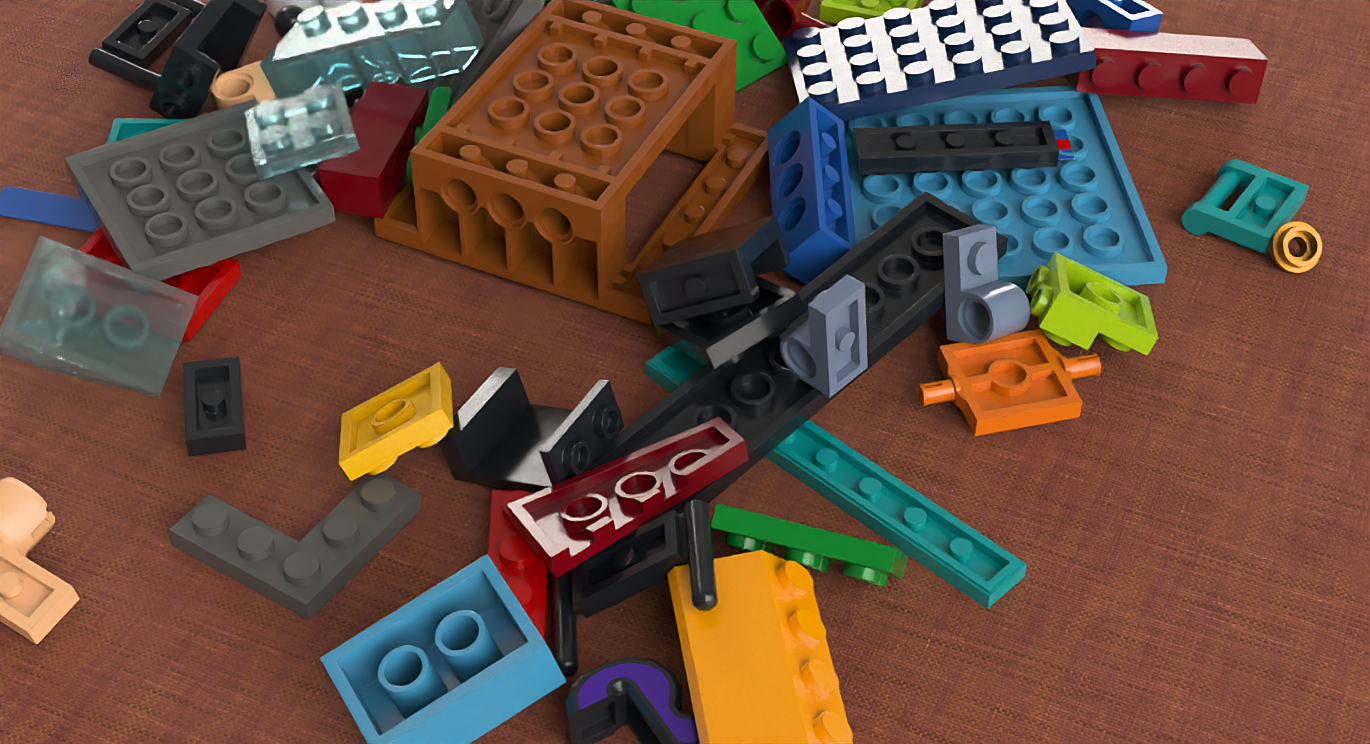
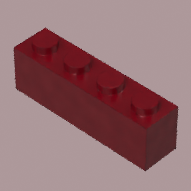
(1172, 66)

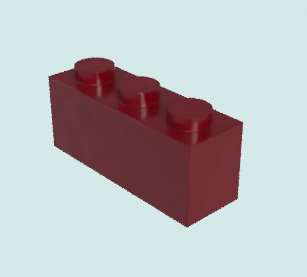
(385, 129)

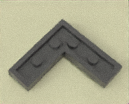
(291, 571)

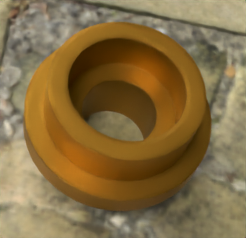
(1309, 247)

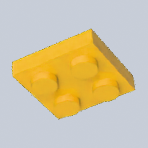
(396, 421)

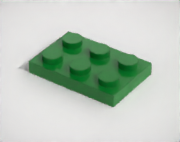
(809, 545)

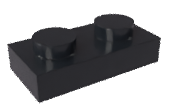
(214, 406)

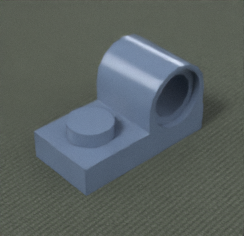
(975, 300)
(833, 341)

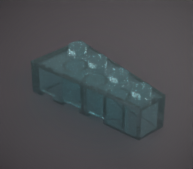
(373, 44)

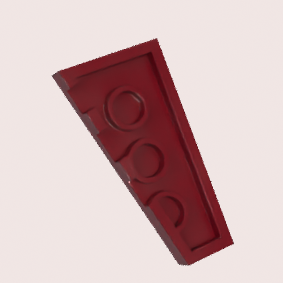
(612, 500)

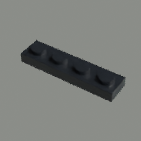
(954, 147)

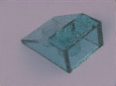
(95, 320)

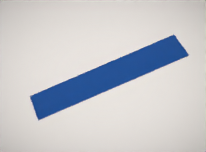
(46, 208)

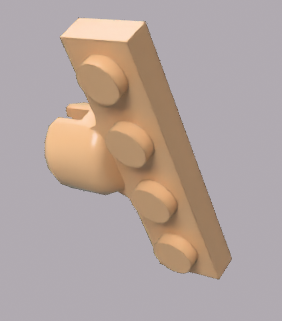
(29, 595)

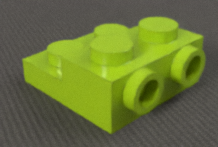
(1080, 303)

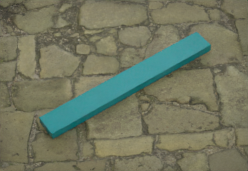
(878, 500)

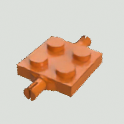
(1009, 382)

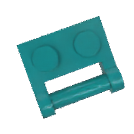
(1256, 214)

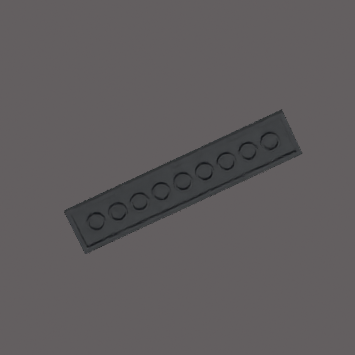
(760, 393)

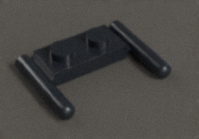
(143, 39)
(630, 567)

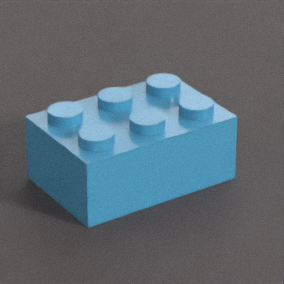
(445, 663)

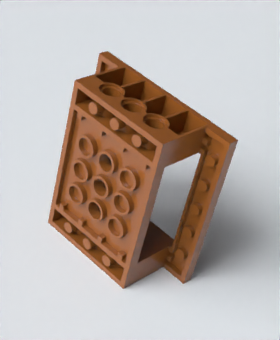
(550, 204)

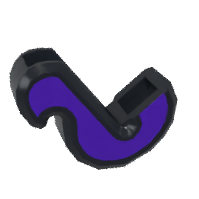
(631, 694)

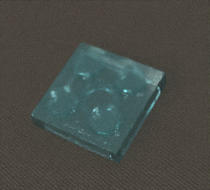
(300, 130)

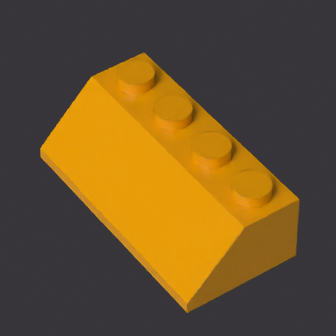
(759, 656)

